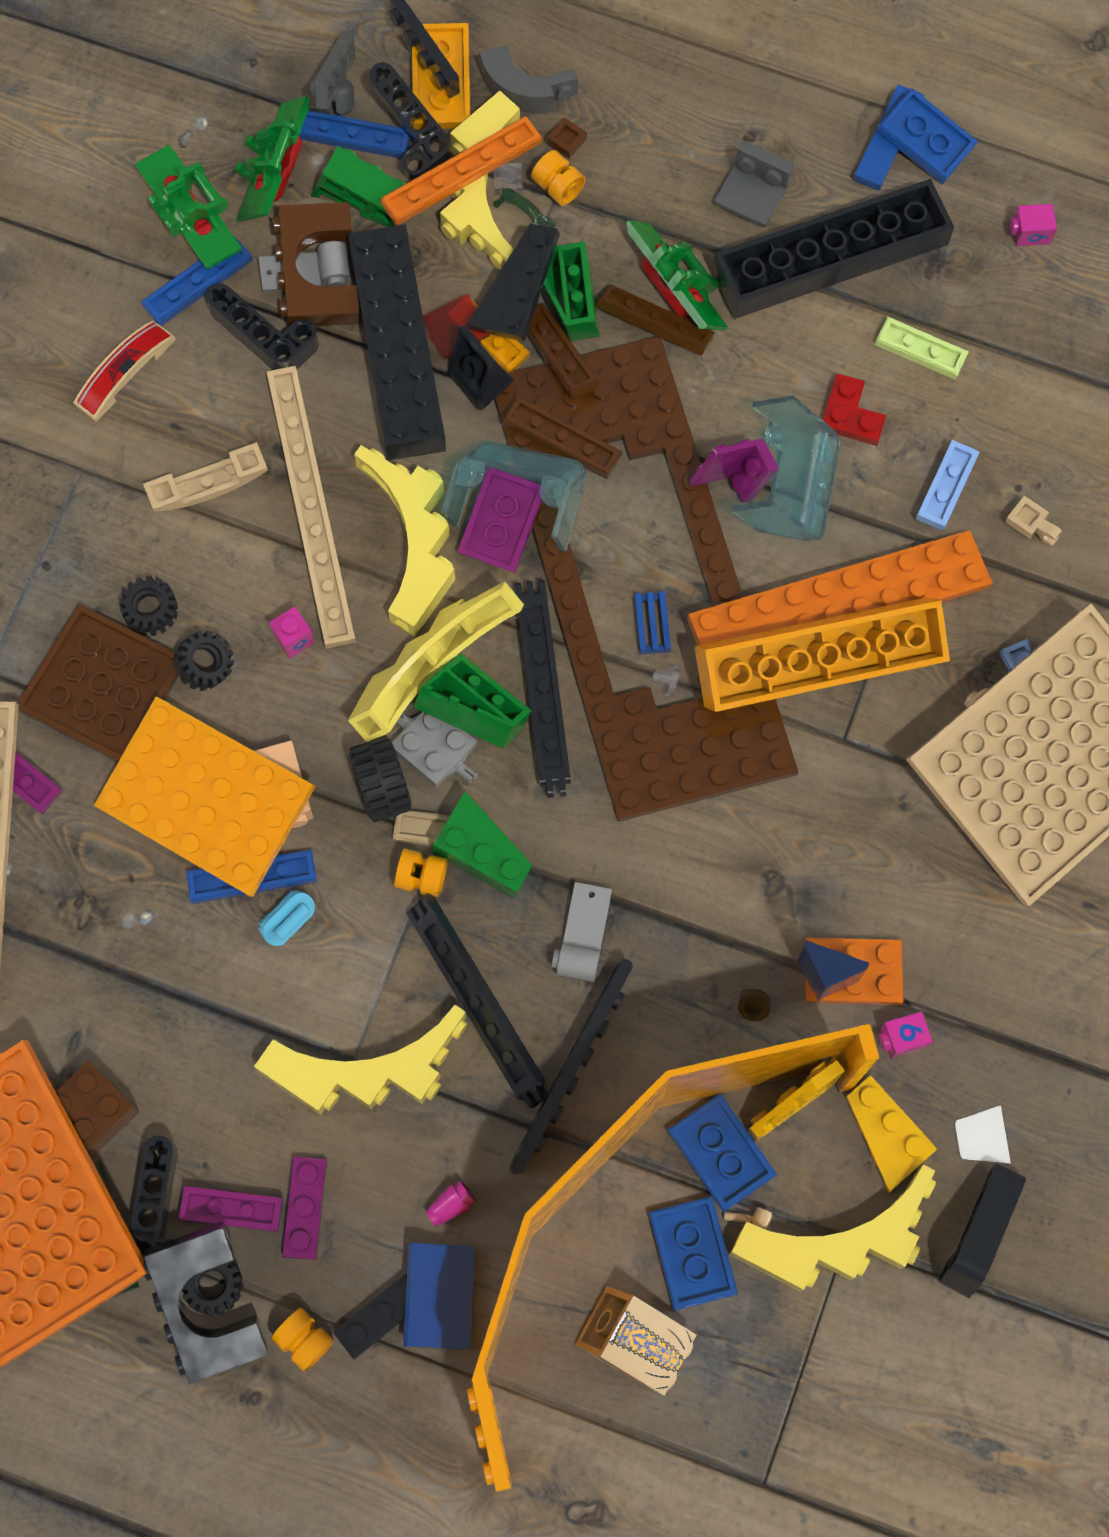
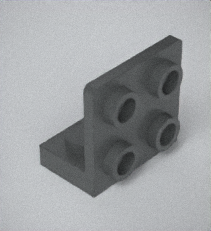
(755, 184)

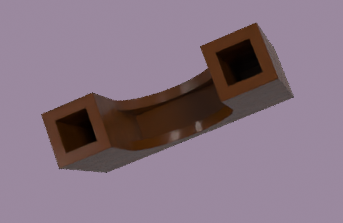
(298, 229)

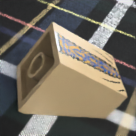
(636, 1340)

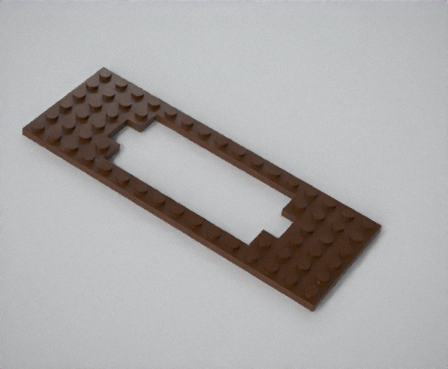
(648, 753)

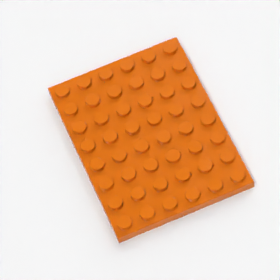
(58, 1224)

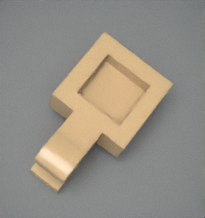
(1031, 519)

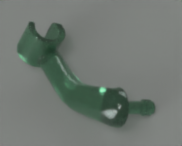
(525, 205)

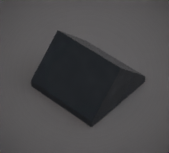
(477, 370)

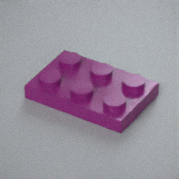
(501, 520)

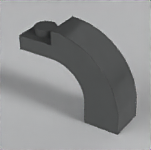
(525, 91)

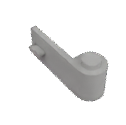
(322, 268)
(583, 933)

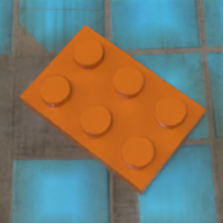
(880, 983)

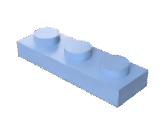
(947, 485)

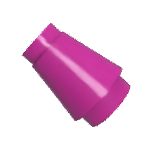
(451, 1203)

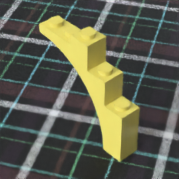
(469, 213)
(414, 498)
(424, 656)
(408, 1069)
(886, 1237)

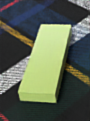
(921, 348)

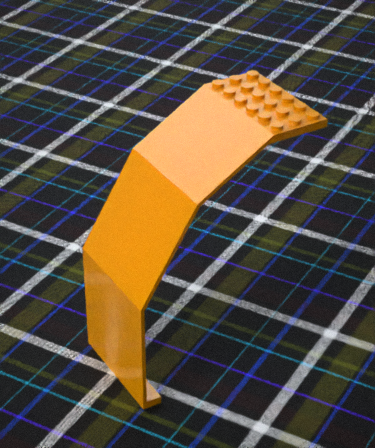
(851, 1047)

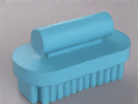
(286, 917)

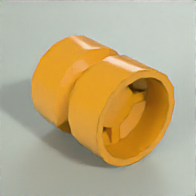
(557, 177)
(431, 877)
(302, 1339)

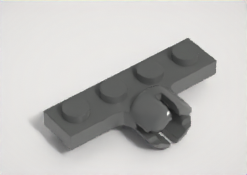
(331, 81)

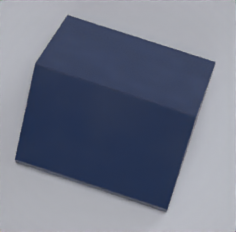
(829, 969)

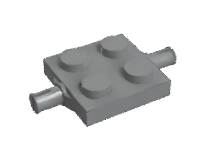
(434, 748)

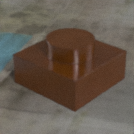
(566, 138)

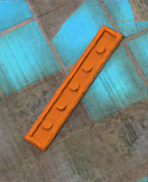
(461, 170)

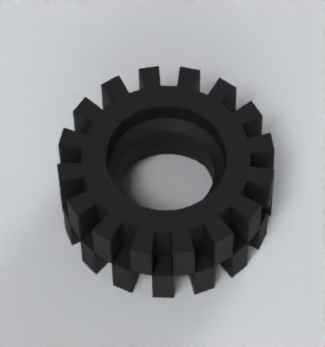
(148, 589)
(187, 667)
(224, 1300)

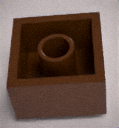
(94, 1107)

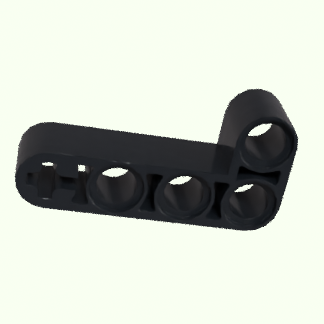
(406, 117)
(257, 326)
(160, 1201)
(984, 1231)

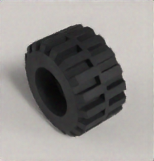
(380, 779)

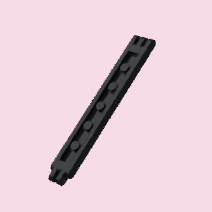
(543, 689)
(478, 1001)
(566, 1080)

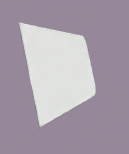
(983, 1137)

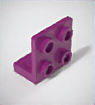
(745, 463)

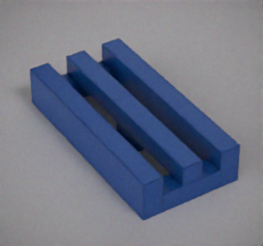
(650, 598)

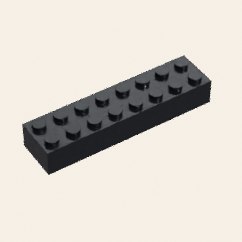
(832, 248)
(397, 342)

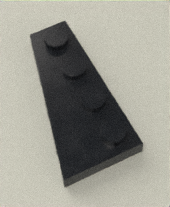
(517, 288)

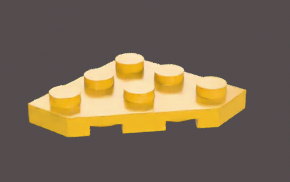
(794, 1099)

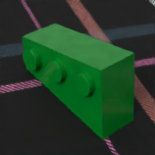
(358, 183)
(572, 291)
(473, 703)
(481, 848)

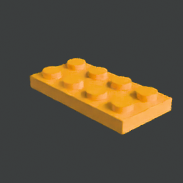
(454, 44)

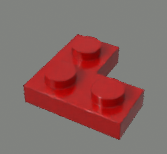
(845, 415)

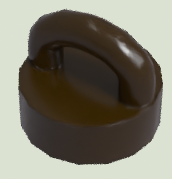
(754, 1004)

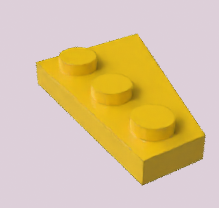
(890, 1134)

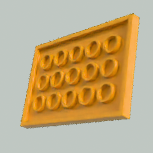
(204, 796)

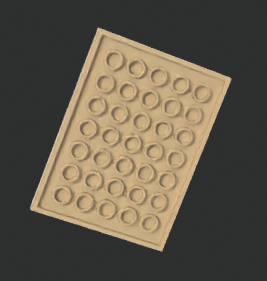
(1032, 760)

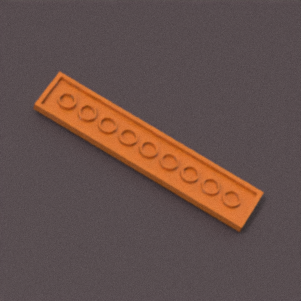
(932, 570)

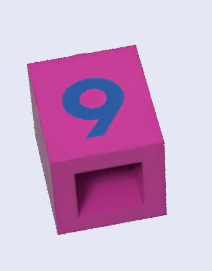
(1033, 225)
(292, 632)
(905, 1035)

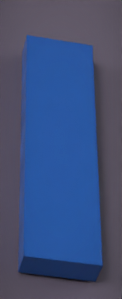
(355, 134)
(880, 151)
(191, 286)
(285, 872)

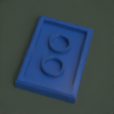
(927, 135)
(721, 1152)
(692, 1253)
(439, 1296)

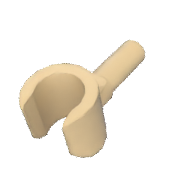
(760, 1218)

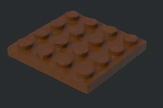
(98, 682)

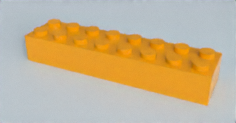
(822, 653)

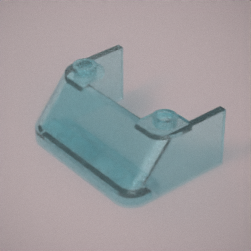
(805, 474)
(560, 481)

